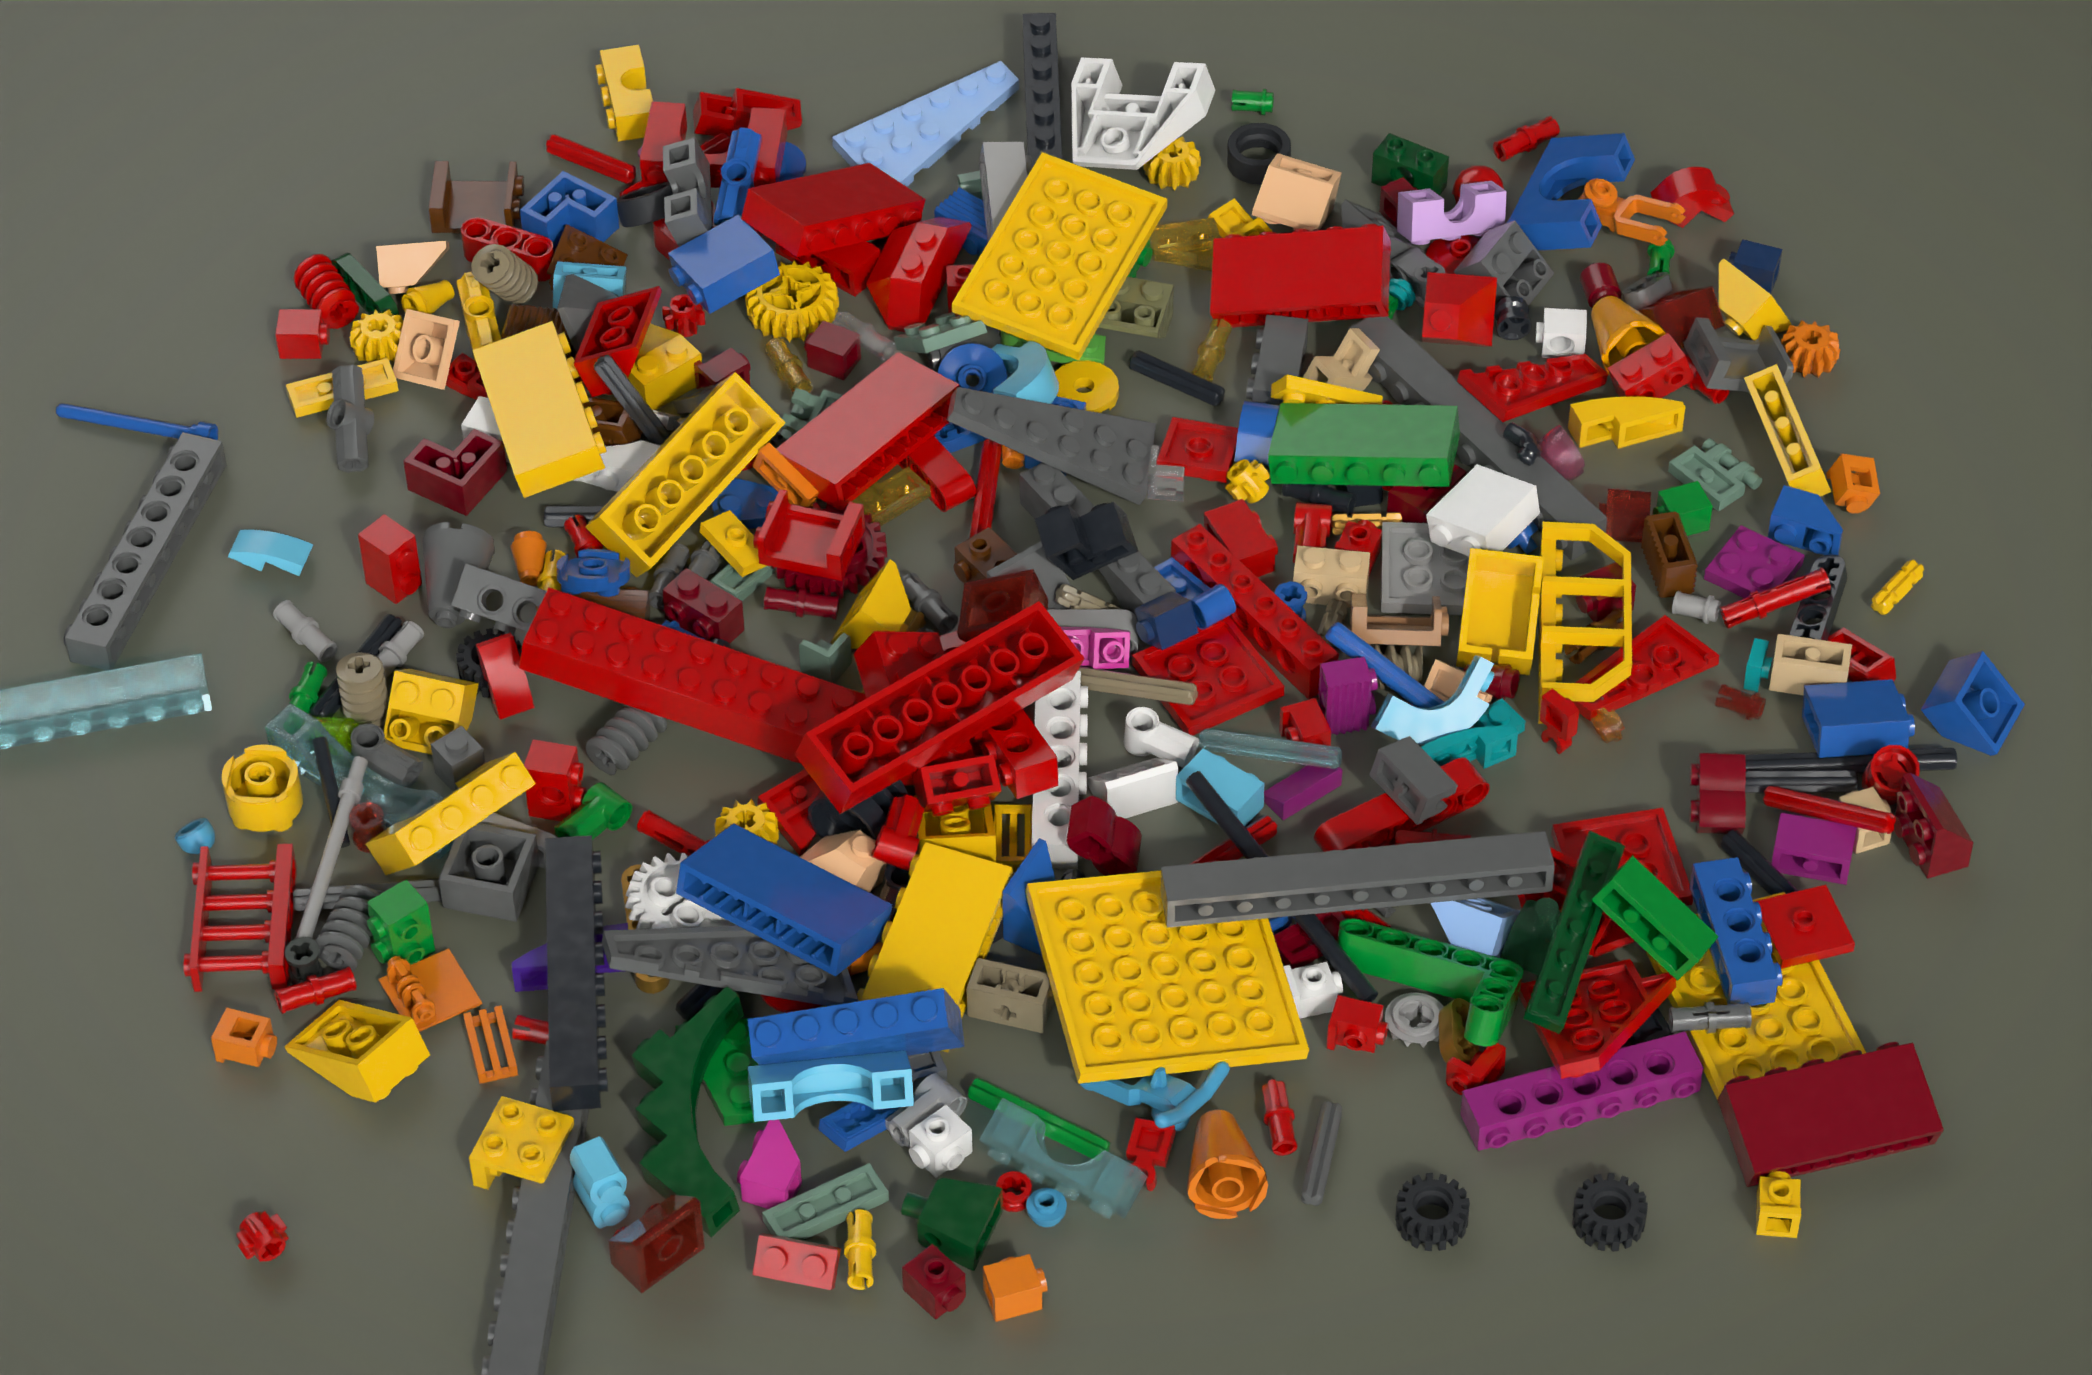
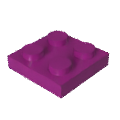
(1752, 563)

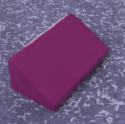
(1301, 789)

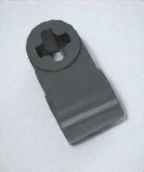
(1414, 267)

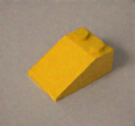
(664, 367)
(961, 831)
(360, 1049)

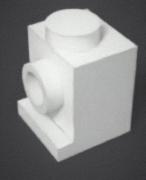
(1314, 988)

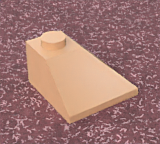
(407, 263)
(425, 349)
(848, 858)

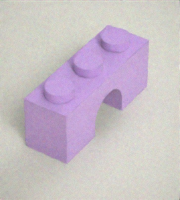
(1477, 211)

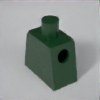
(956, 1218)

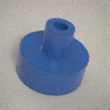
(1525, 540)

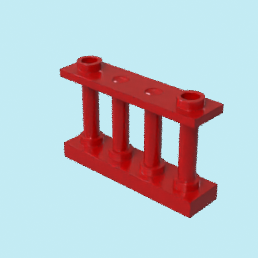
(274, 931)

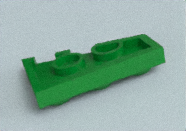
(728, 1076)

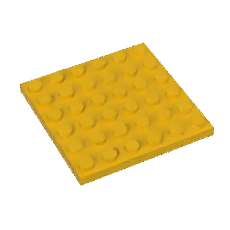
(1159, 994)

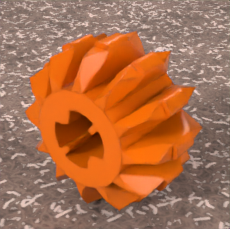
(1811, 348)

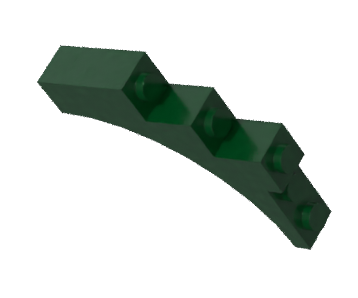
(669, 1112)

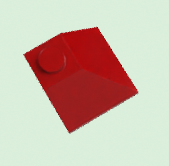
(1459, 309)

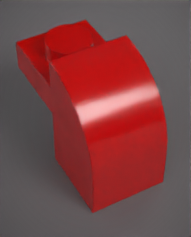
(1696, 192)

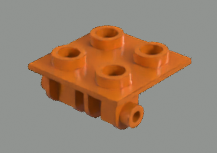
(429, 989)

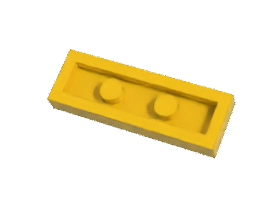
(1302, 390)
(316, 393)

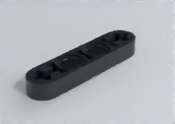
(1825, 608)

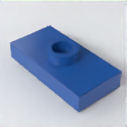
(854, 1124)

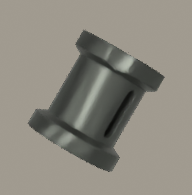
(300, 961)

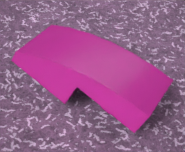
(1101, 646)

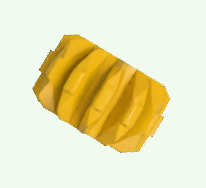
(1174, 165)
(376, 336)
(750, 817)

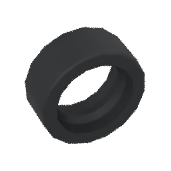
(1255, 136)
(643, 205)

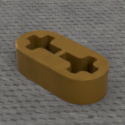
(1451, 1032)

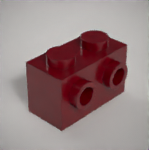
(703, 607)

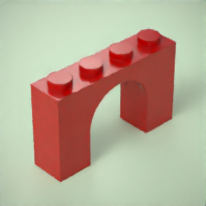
(669, 125)

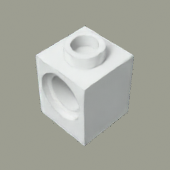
(1562, 332)

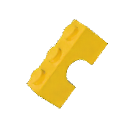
(624, 91)

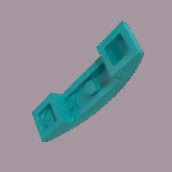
(1485, 744)

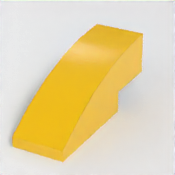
(1624, 420)

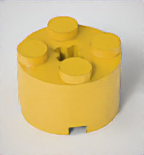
(262, 789)

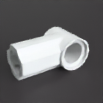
(1148, 735)

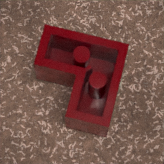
(459, 476)

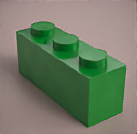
(1655, 918)

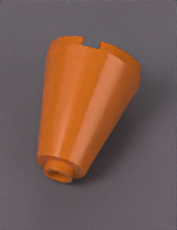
(1224, 1168)

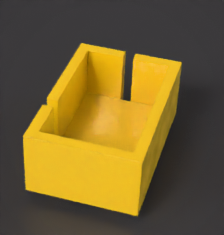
(1497, 608)

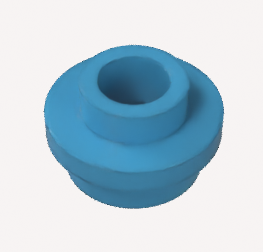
(1048, 1215)

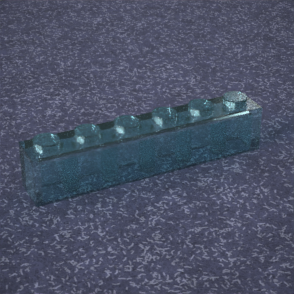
(103, 700)

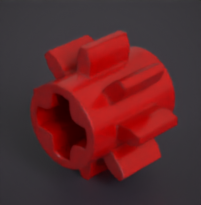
(683, 316)
(262, 1236)

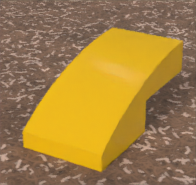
(1233, 219)

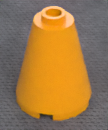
(1621, 330)

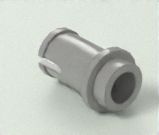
(1696, 606)

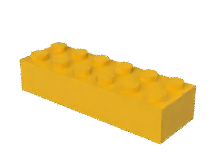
(685, 474)

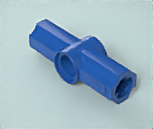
(740, 163)

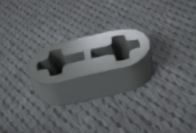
(1647, 290)

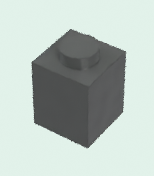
(456, 756)

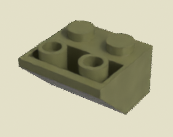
(1141, 308)

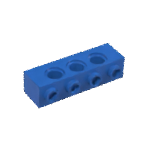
(1742, 949)

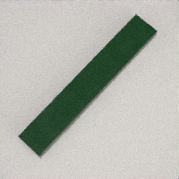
(1572, 934)

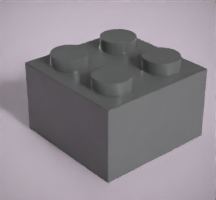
(489, 872)

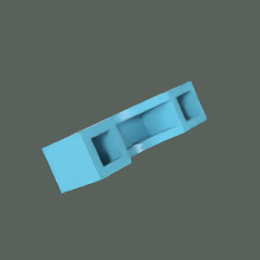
(869, 1079)

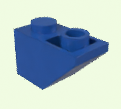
(1804, 522)

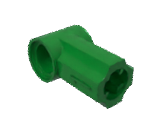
(599, 810)

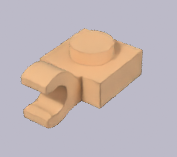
(1445, 679)

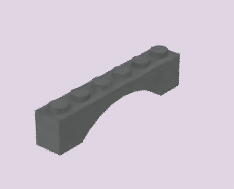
(1131, 577)

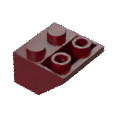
(1930, 828)

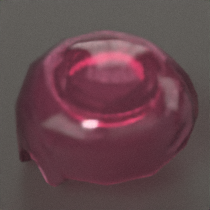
(1562, 453)

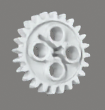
(655, 900)

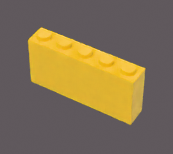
(540, 408)
(940, 926)

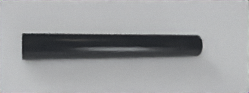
(328, 780)

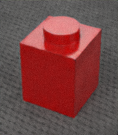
(301, 334)

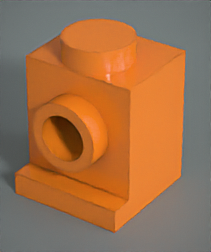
(1856, 489)
(243, 1038)

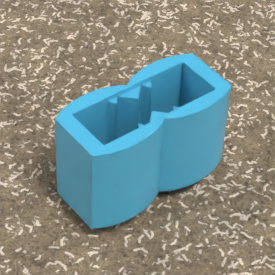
(599, 1182)

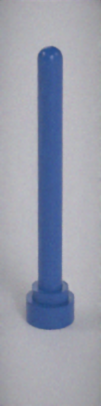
(135, 423)

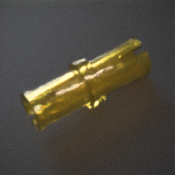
(1212, 349)
(787, 365)

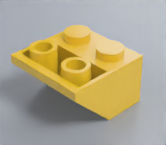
(427, 708)

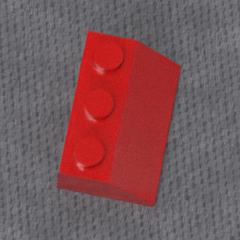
(617, 331)

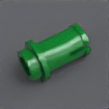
(1253, 101)
(1660, 257)

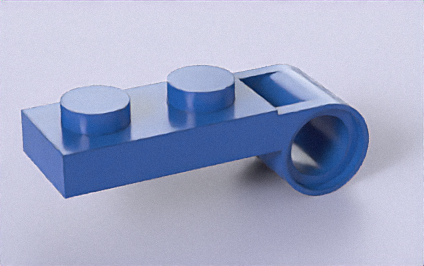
(1208, 604)

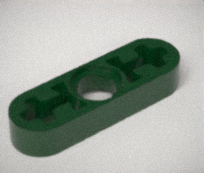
(364, 286)

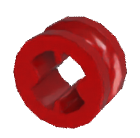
(1019, 1182)

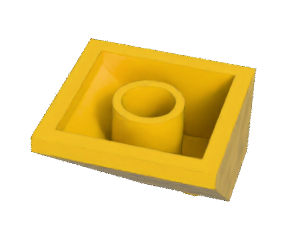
(1747, 304)
(878, 607)

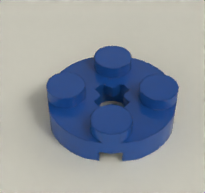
(593, 572)

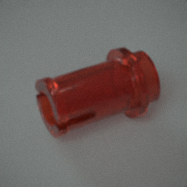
(1742, 702)

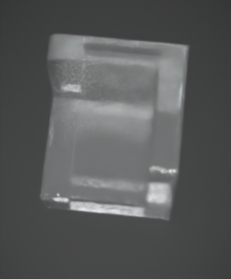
(1163, 480)

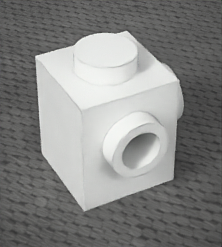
(940, 1142)

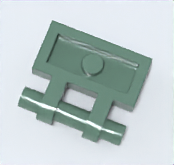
(1719, 484)

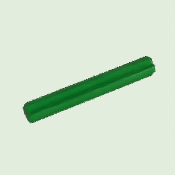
(1056, 1127)

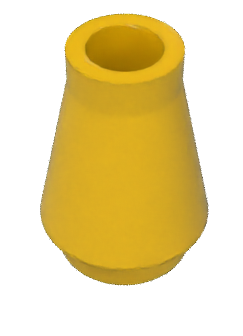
(428, 297)

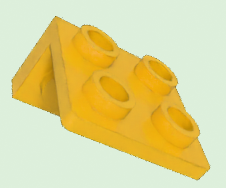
(519, 1142)

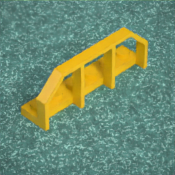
(1552, 632)

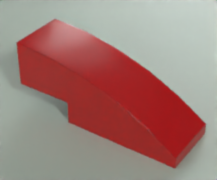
(725, 114)

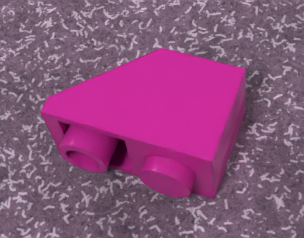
(772, 1170)

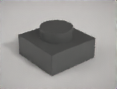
(925, 1065)

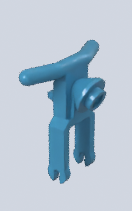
(1169, 1097)

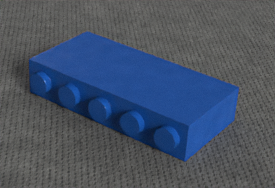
(783, 899)
(896, 1023)

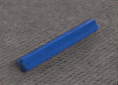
(1384, 668)

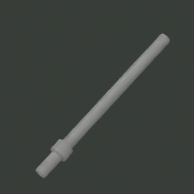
(349, 794)

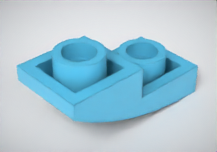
(261, 546)

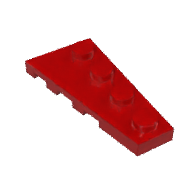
(1532, 386)
(1659, 659)

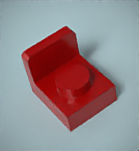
(1483, 1069)

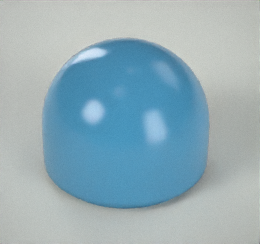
(196, 835)

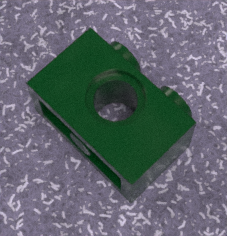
(1414, 162)

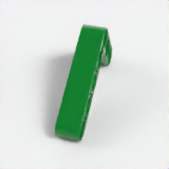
(1441, 968)

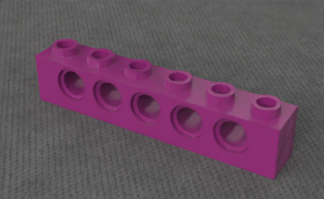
(1544, 1102)

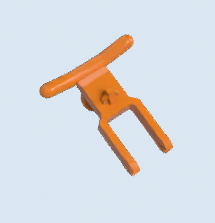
(1617, 211)

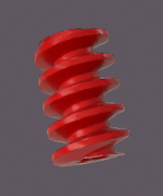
(326, 291)

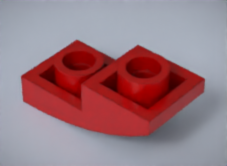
(465, 377)
(506, 681)

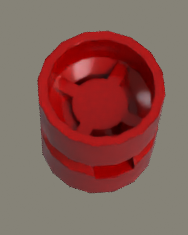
(1887, 769)

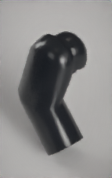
(1526, 440)

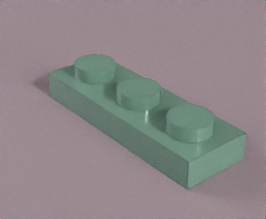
(826, 1204)

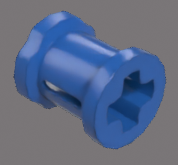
(1294, 596)

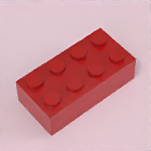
(892, 656)

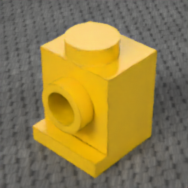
(1778, 1198)

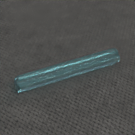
(1270, 748)

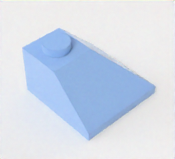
(1476, 924)

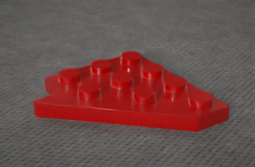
(1603, 1015)

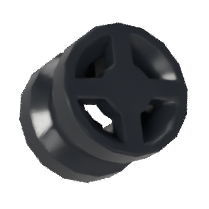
(1512, 318)

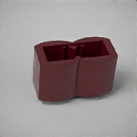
(1720, 793)
(1103, 837)

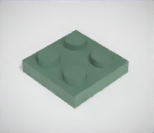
(945, 332)

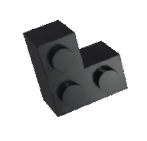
(1085, 541)

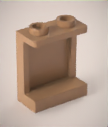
(1398, 629)

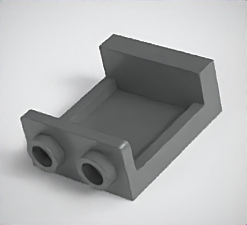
(1727, 361)

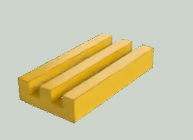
(1013, 860)

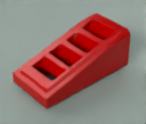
(1880, 664)

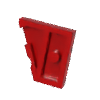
(791, 804)

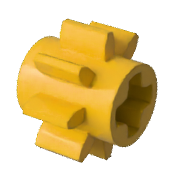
(1248, 481)

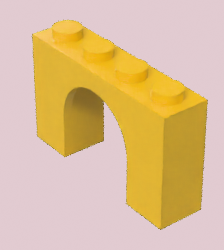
(475, 799)

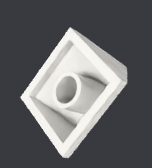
(1137, 787)

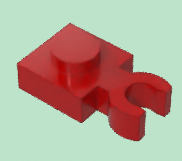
(1561, 719)
(1150, 1148)

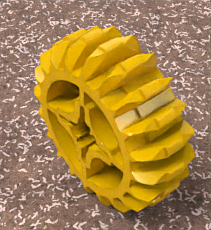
(793, 302)

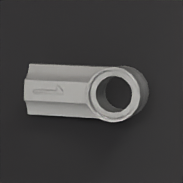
(928, 1098)

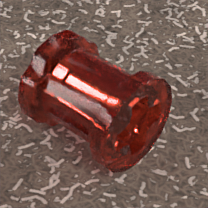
(367, 822)

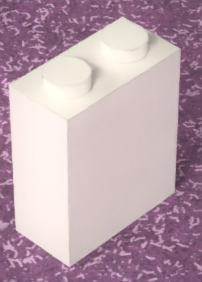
(1483, 512)

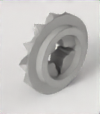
(1404, 1009)

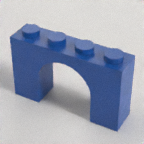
(1562, 167)

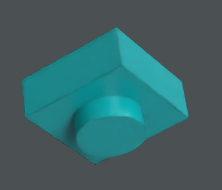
(1758, 665)
(1501, 714)

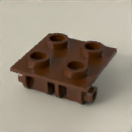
(582, 248)

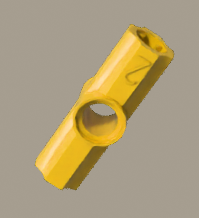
(477, 311)

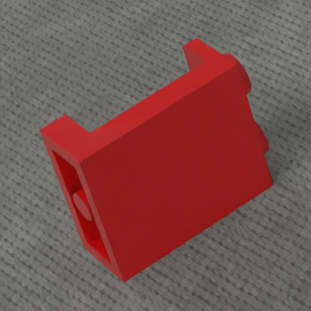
(809, 538)

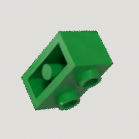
(400, 924)

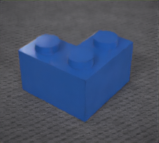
(570, 203)

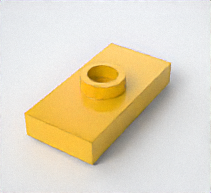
(733, 542)

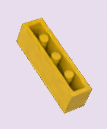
(1786, 431)

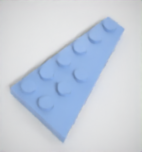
(927, 127)

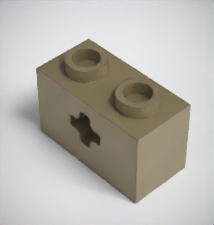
(1009, 995)

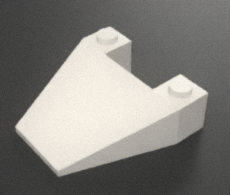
(1128, 128)

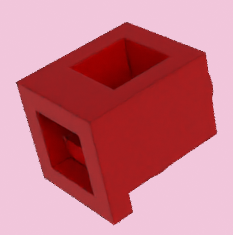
(1361, 537)
(1305, 723)
(1356, 1025)

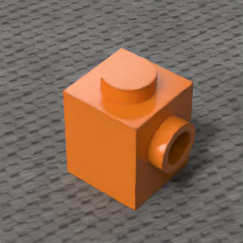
(1013, 1287)

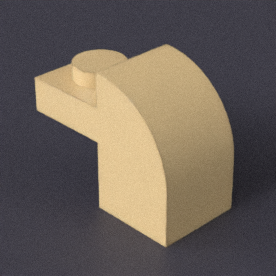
(1348, 365)

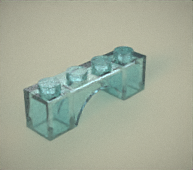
(1104, 1181)

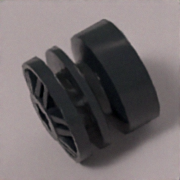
(866, 816)

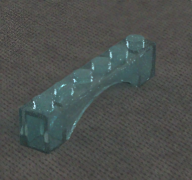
(294, 733)

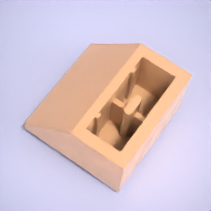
(1296, 193)

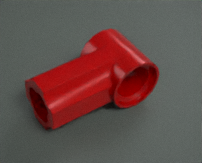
(1311, 525)
(897, 838)

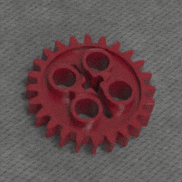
(864, 565)

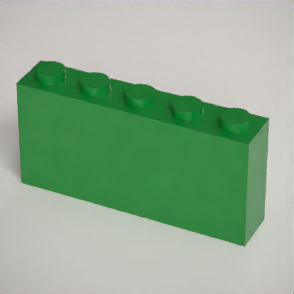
(1364, 444)

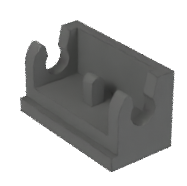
(1412, 779)

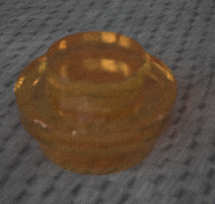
(1608, 725)

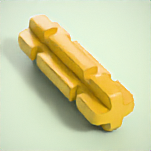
(1897, 587)

